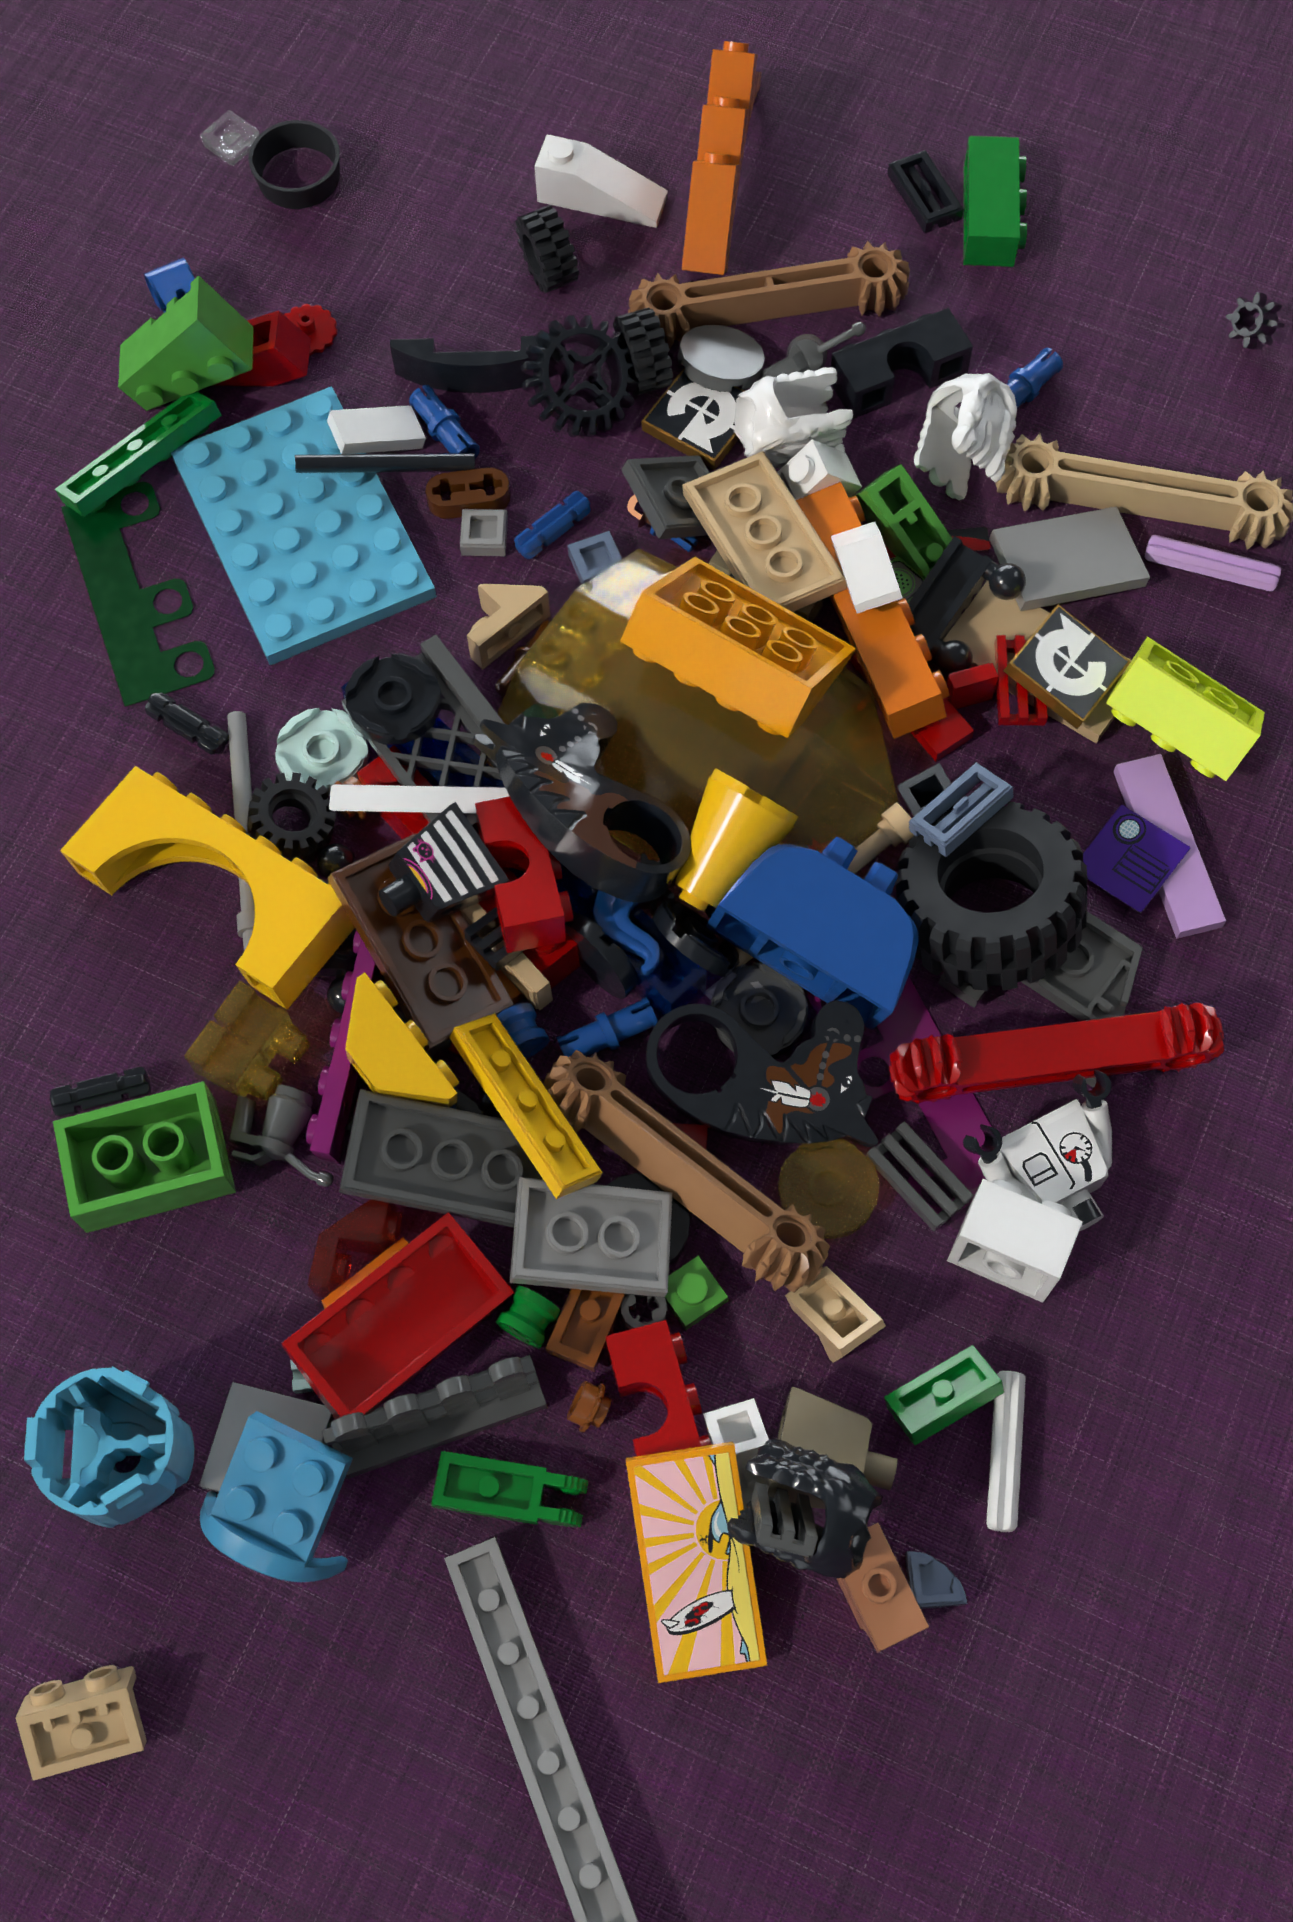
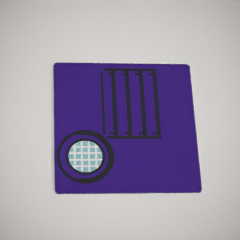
(1132, 858)

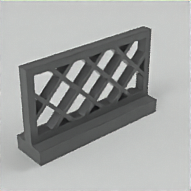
(469, 709)

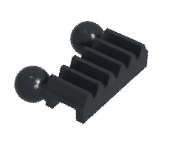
(949, 591)

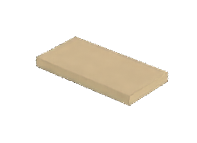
(764, 533)
(991, 617)

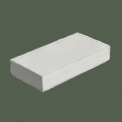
(376, 429)

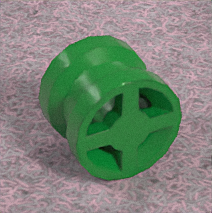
(528, 1316)

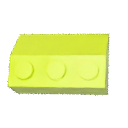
(1186, 710)

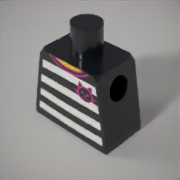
(442, 869)

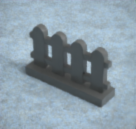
(437, 1416)

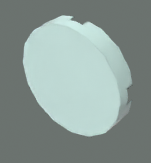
(321, 747)

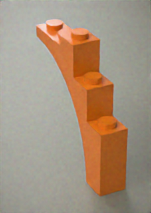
(720, 158)

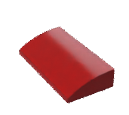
(397, 1320)

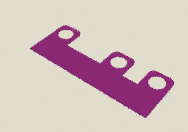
(948, 1118)

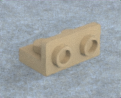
(80, 1722)

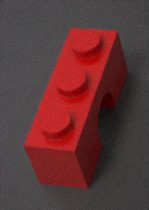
(531, 907)
(649, 1362)

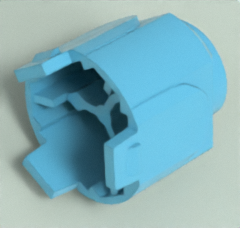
(111, 1419)

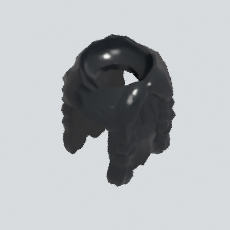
(846, 1499)

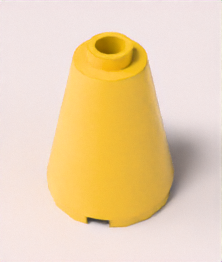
(727, 837)

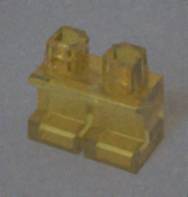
(244, 1043)

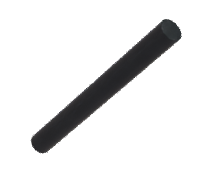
(384, 463)

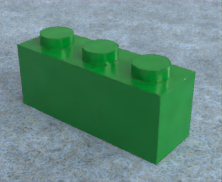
(993, 201)

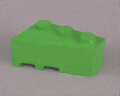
(185, 349)

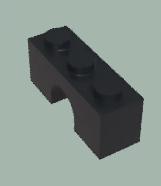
(929, 346)

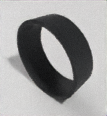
(288, 136)

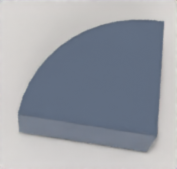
(933, 1582)

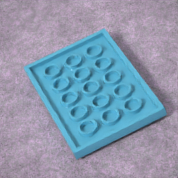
(300, 548)

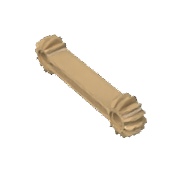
(1247, 507)

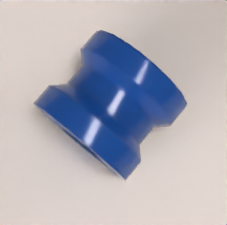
(521, 1026)

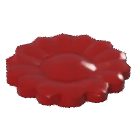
(315, 324)

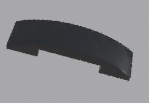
(462, 371)

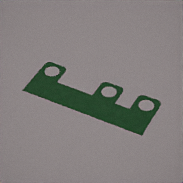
(123, 609)

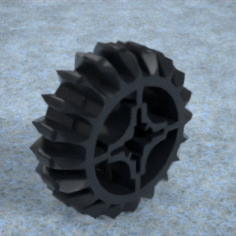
(568, 364)

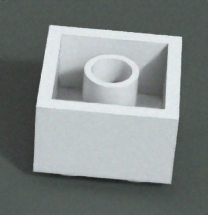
(1015, 1239)

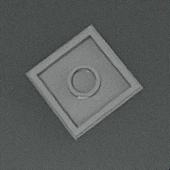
(240, 1404)

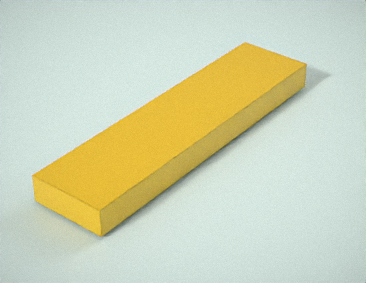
(525, 1105)

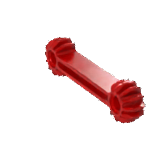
(1056, 1053)

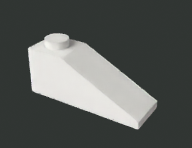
(591, 182)

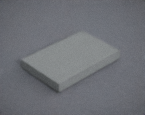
(1071, 557)
(592, 1238)

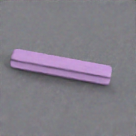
(1212, 563)

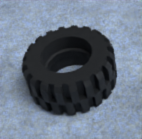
(1008, 943)

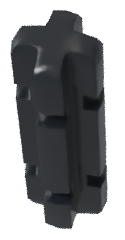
(186, 723)
(99, 1091)

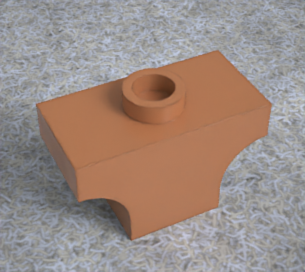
(882, 1595)

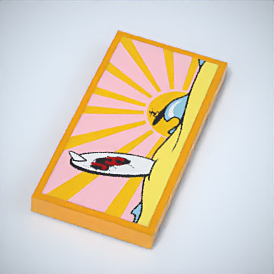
(692, 1568)

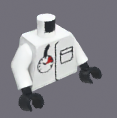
(1057, 1155)

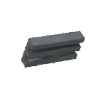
(934, 1165)
(786, 1511)

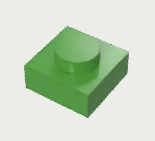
(693, 1293)

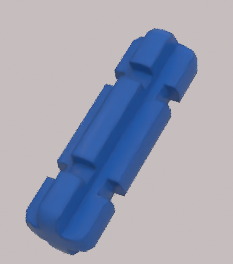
(552, 525)

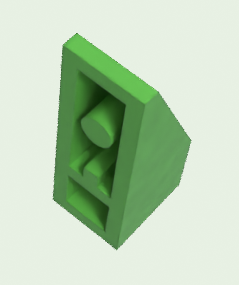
(904, 519)

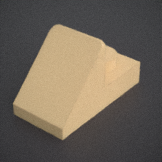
(512, 613)
(835, 1314)

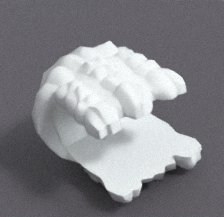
(789, 412)
(975, 431)

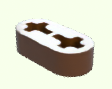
(467, 491)

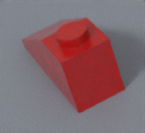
(278, 353)

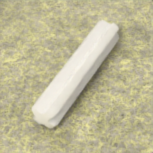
(1006, 1453)

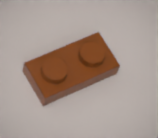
(583, 1326)

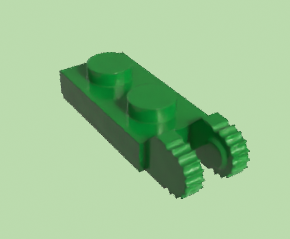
(502, 1490)

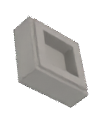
(483, 532)

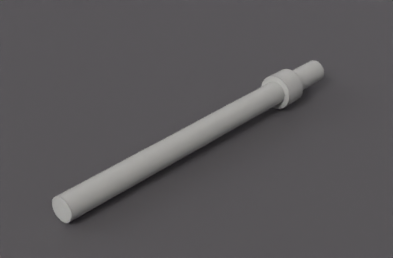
(241, 798)

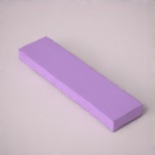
(1188, 890)

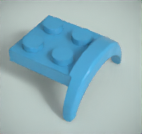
(277, 1502)

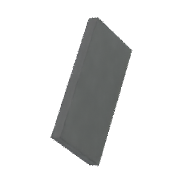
(434, 1159)

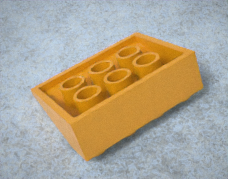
(736, 645)

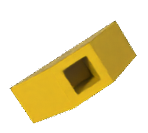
(391, 1052)

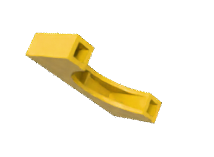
(153, 825)

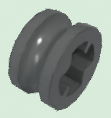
(629, 1304)

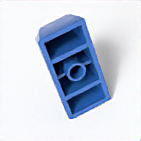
(823, 925)

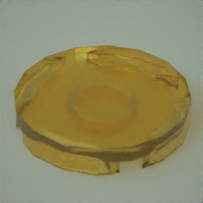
(831, 1184)

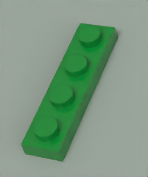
(137, 453)

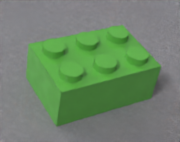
(143, 1157)

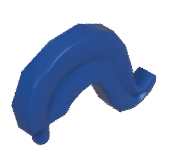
(613, 917)

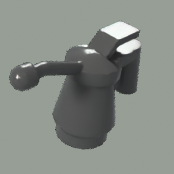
(809, 352)
(284, 1121)

